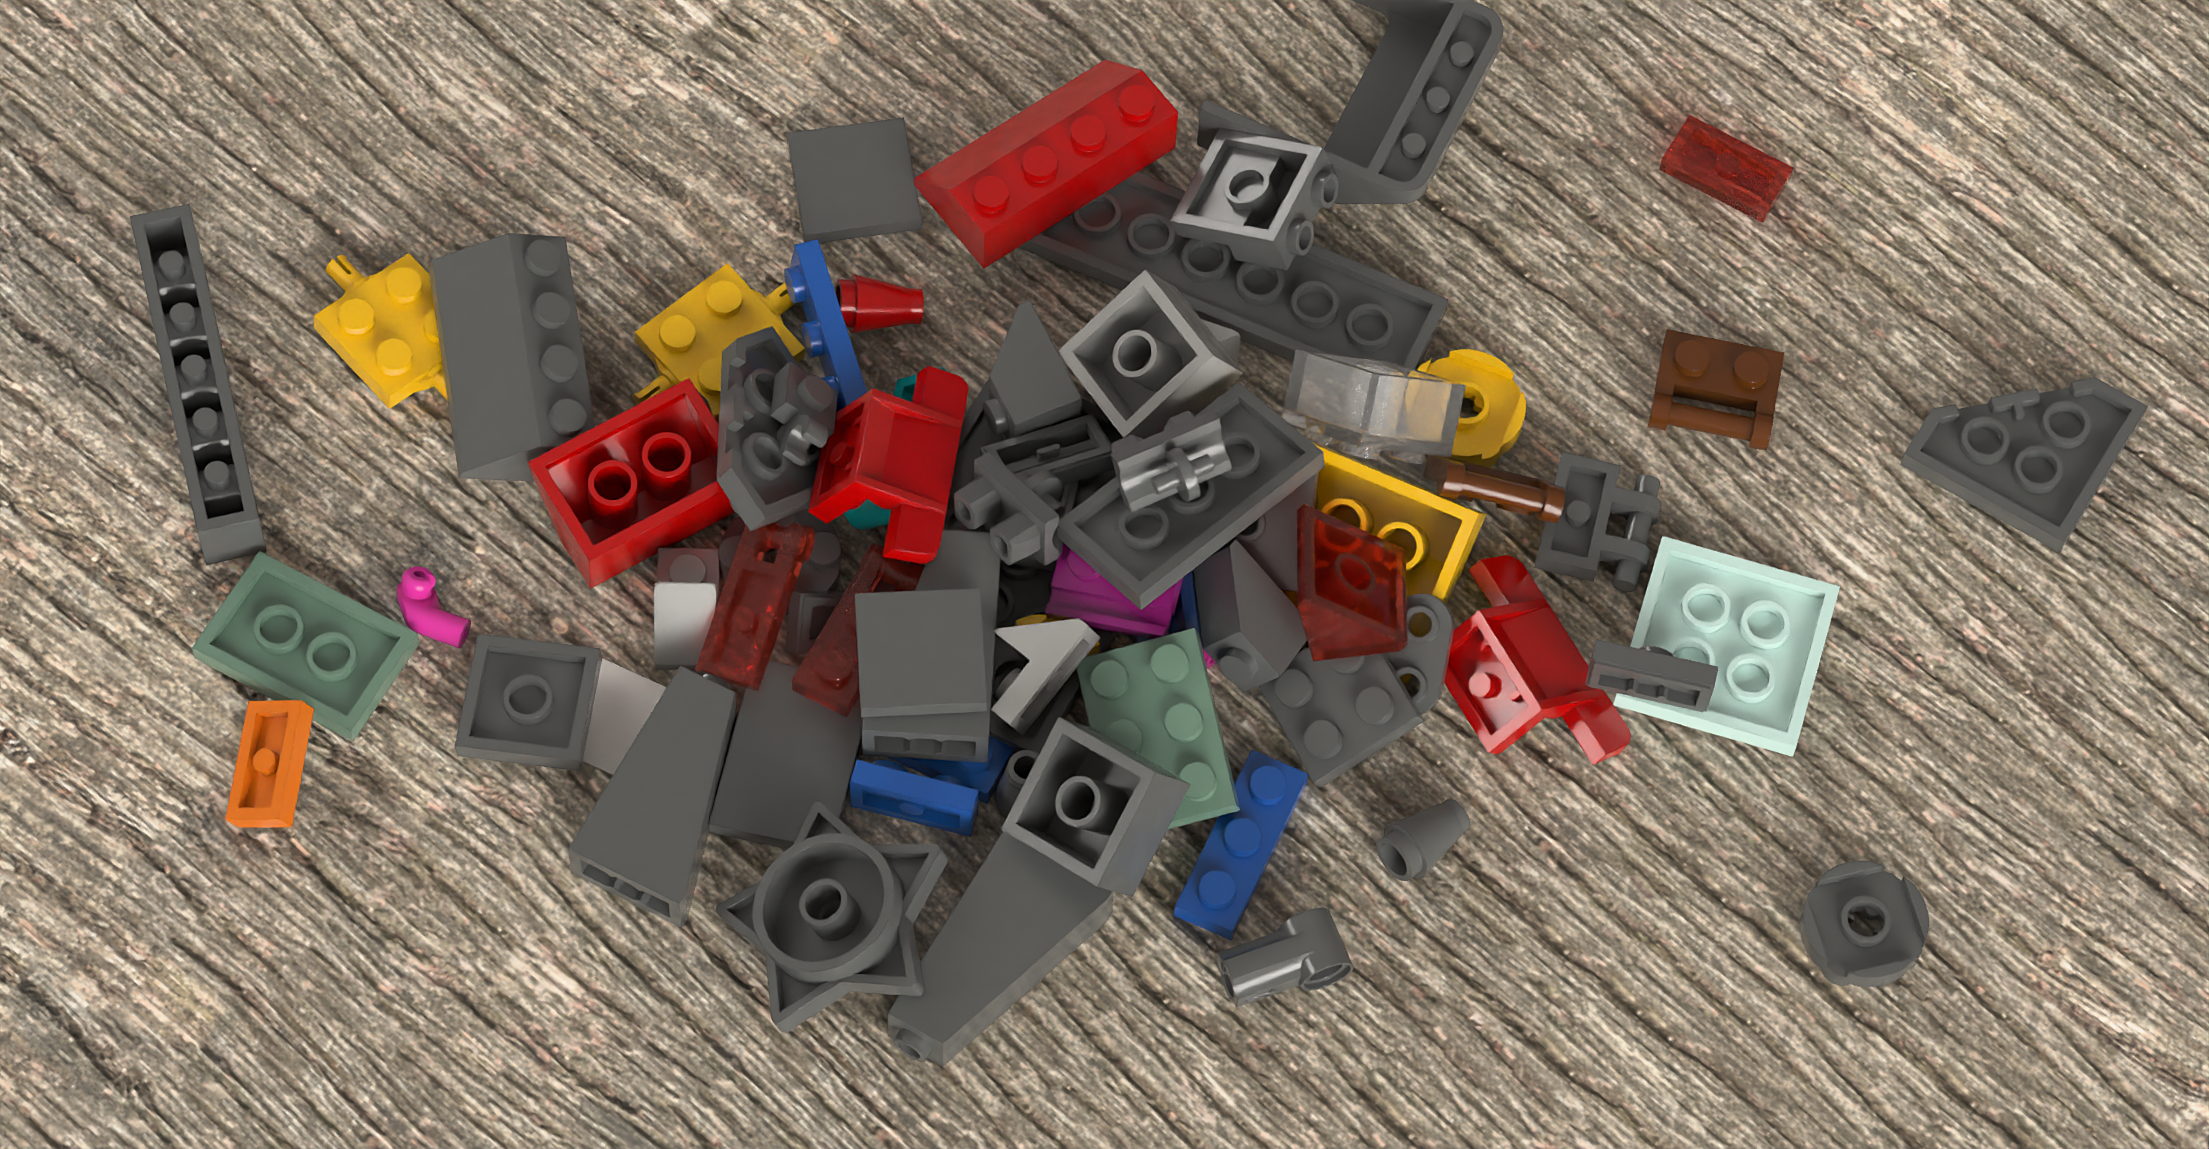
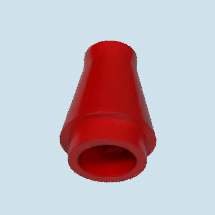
(877, 304)

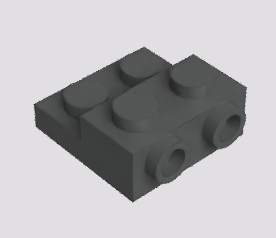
(1257, 197)

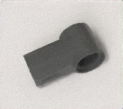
(1301, 953)

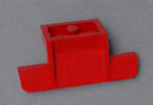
(898, 459)
(1521, 666)

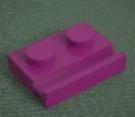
(1088, 596)

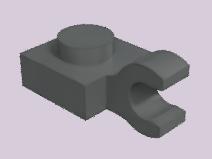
(806, 409)

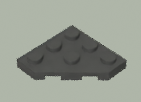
(2028, 453)
(749, 462)

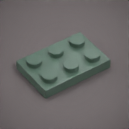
(306, 645)
(1163, 708)

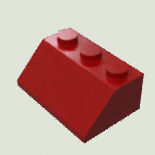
(634, 483)

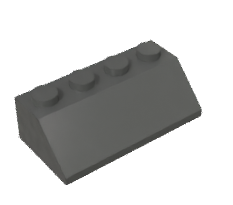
(510, 353)

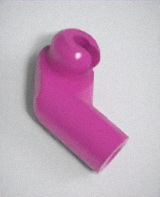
(423, 611)

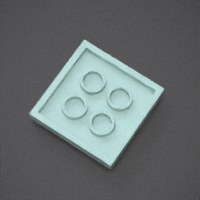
(1750, 622)

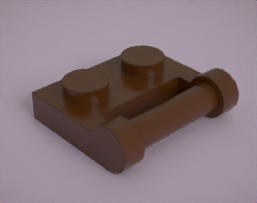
(1719, 375)
(1507, 489)

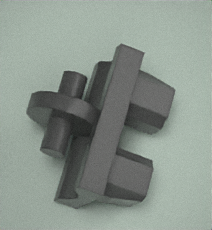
(1171, 460)
(1019, 504)

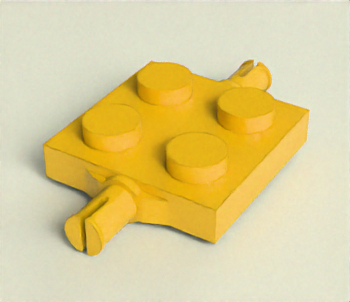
(697, 327)
(385, 328)

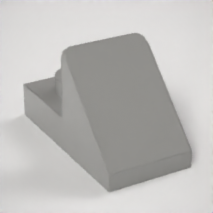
(684, 604)
(1053, 655)

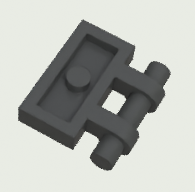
(1579, 536)

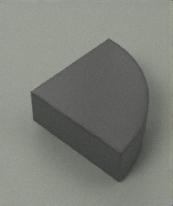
(807, 618)

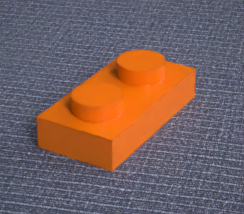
(269, 764)

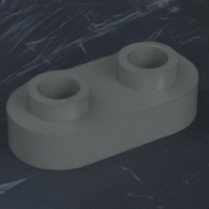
(1426, 655)

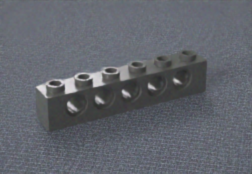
(198, 385)

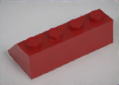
(1051, 159)

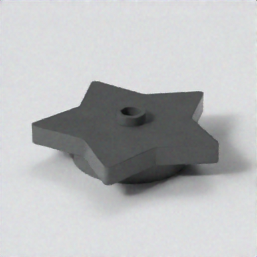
(836, 917)

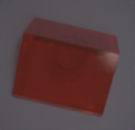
(1349, 588)

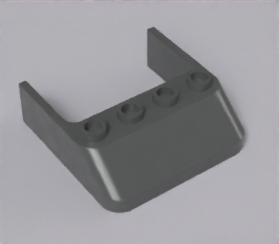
(1404, 102)

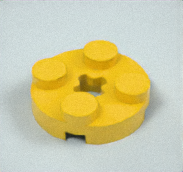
(1495, 398)

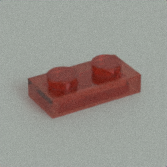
(1726, 168)

